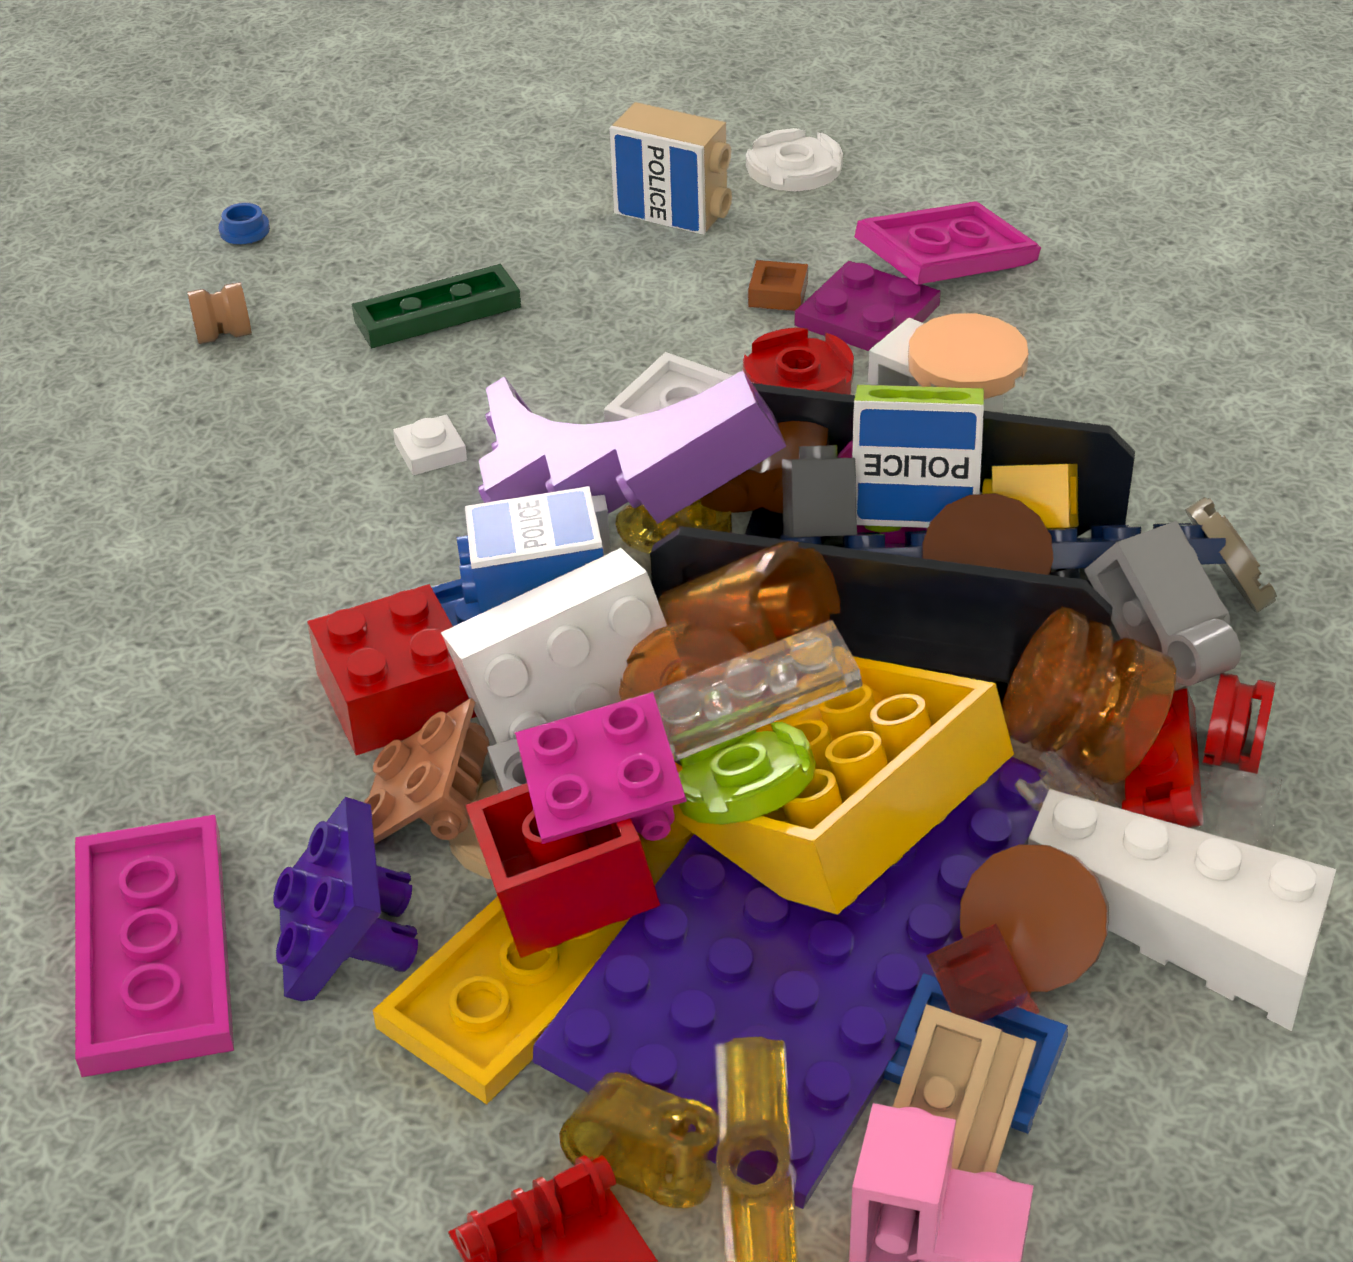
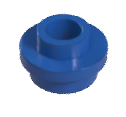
(243, 224)

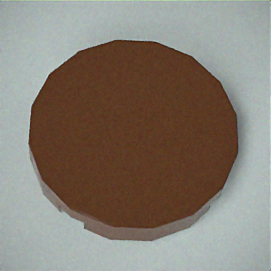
(990, 533)

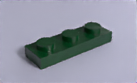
(436, 305)

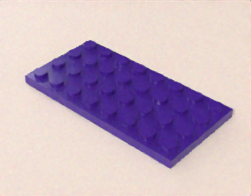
(746, 963)

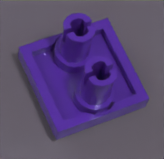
(334, 905)

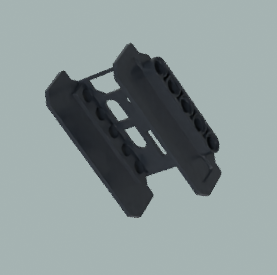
(930, 610)

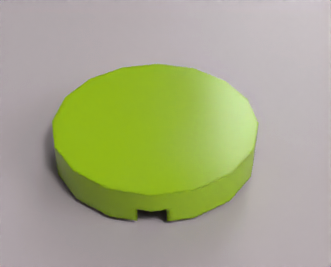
(746, 775)

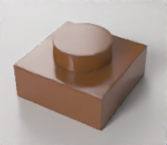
(778, 285)

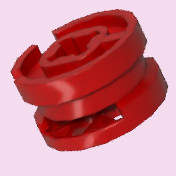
(1231, 723)

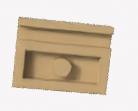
(970, 1076)

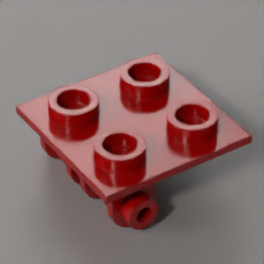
(556, 1222)

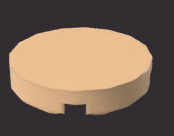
(968, 353)

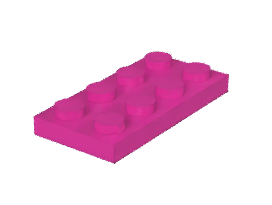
(150, 947)

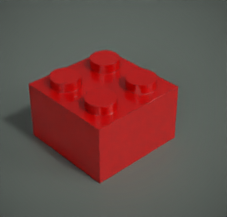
(386, 666)
(561, 885)

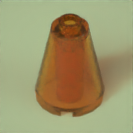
(759, 596)

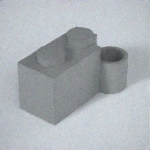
(1167, 602)

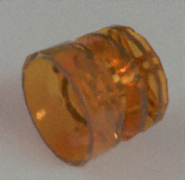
(1089, 696)

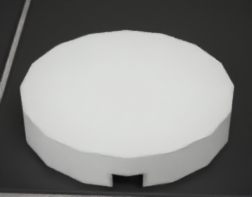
(794, 171)

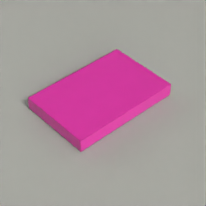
(946, 242)

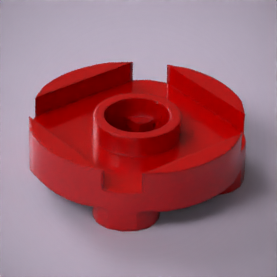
(819, 363)

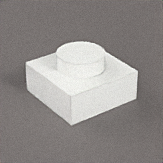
(430, 444)

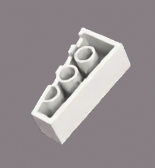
(1199, 899)

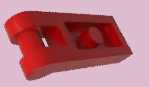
(1168, 777)

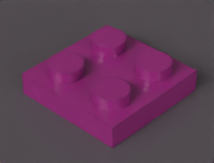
(865, 305)

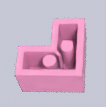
(921, 1209)

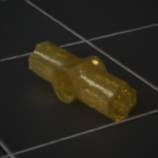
(754, 1117)

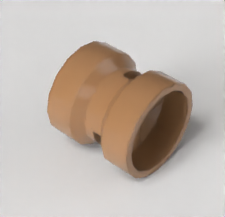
(219, 313)

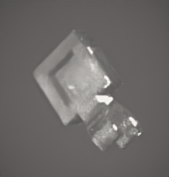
(1065, 778)

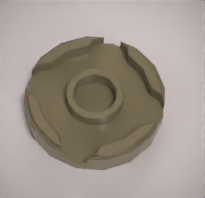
(1240, 563)

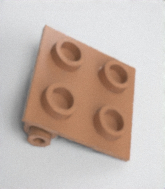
(430, 775)

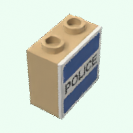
(670, 168)

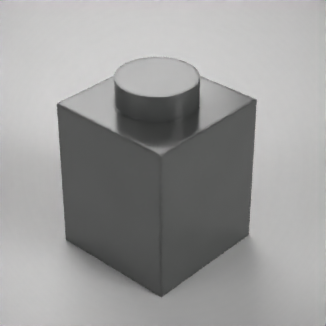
(819, 493)

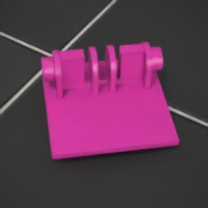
(602, 771)

